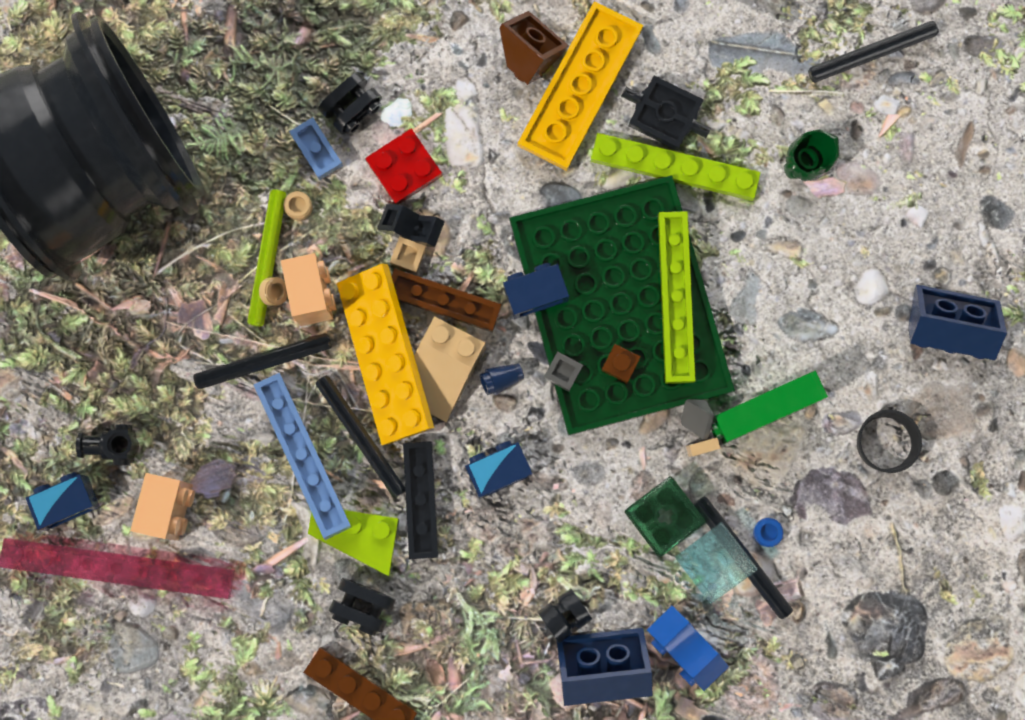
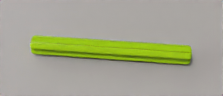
(267, 254)

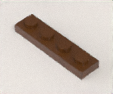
(445, 300)
(356, 688)

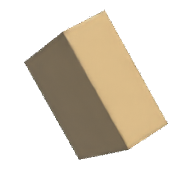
(408, 255)
(703, 447)

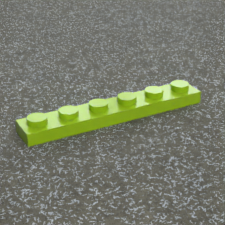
(683, 167)
(676, 297)

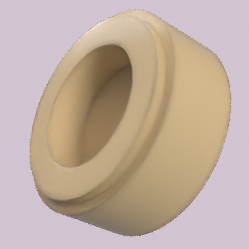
(298, 206)
(273, 291)

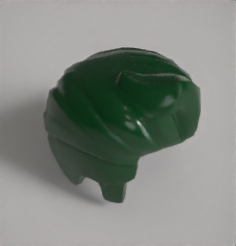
(812, 155)

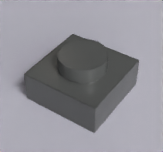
(563, 371)

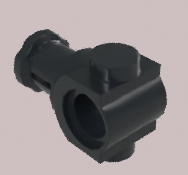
(107, 445)

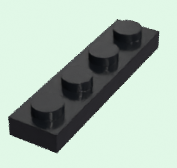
(420, 500)

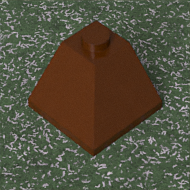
(530, 47)

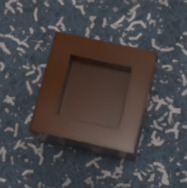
(620, 363)

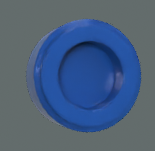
(768, 532)

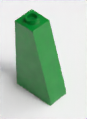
(768, 408)

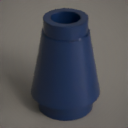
(500, 378)

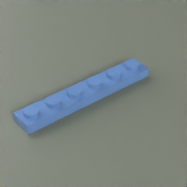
(302, 456)

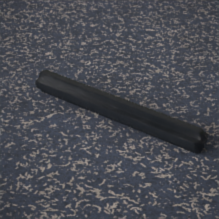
(873, 51)
(262, 361)
(360, 436)
(758, 578)

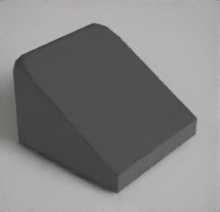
(697, 417)

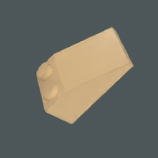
(446, 365)

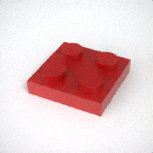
(403, 167)

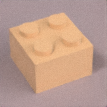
(307, 289)
(162, 507)

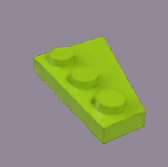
(368, 541)

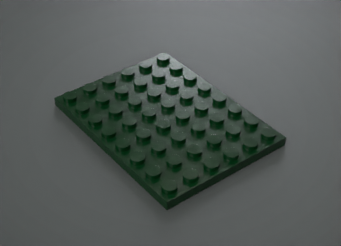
(614, 289)

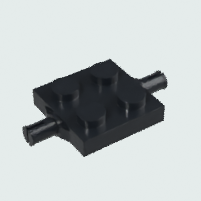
(665, 112)

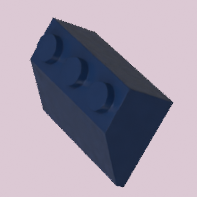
(956, 323)
(604, 667)

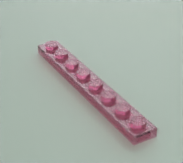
(117, 568)

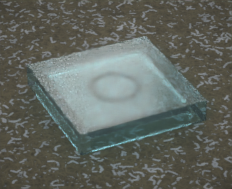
(716, 563)

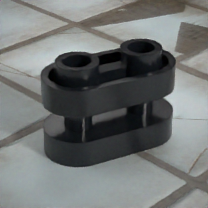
(349, 119)
(345, 612)

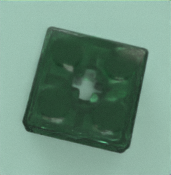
(684, 517)

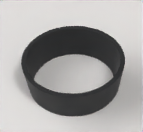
(914, 433)

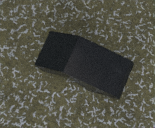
(405, 223)

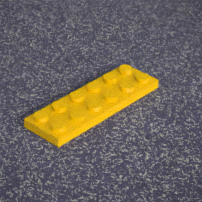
(580, 86)
(385, 355)

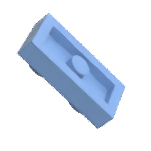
(316, 148)

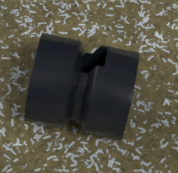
(556, 622)

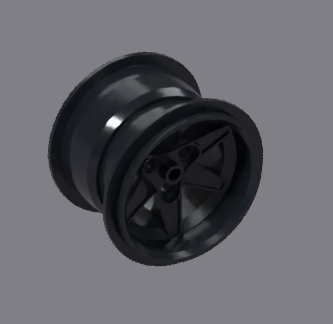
(85, 151)

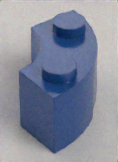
(687, 648)

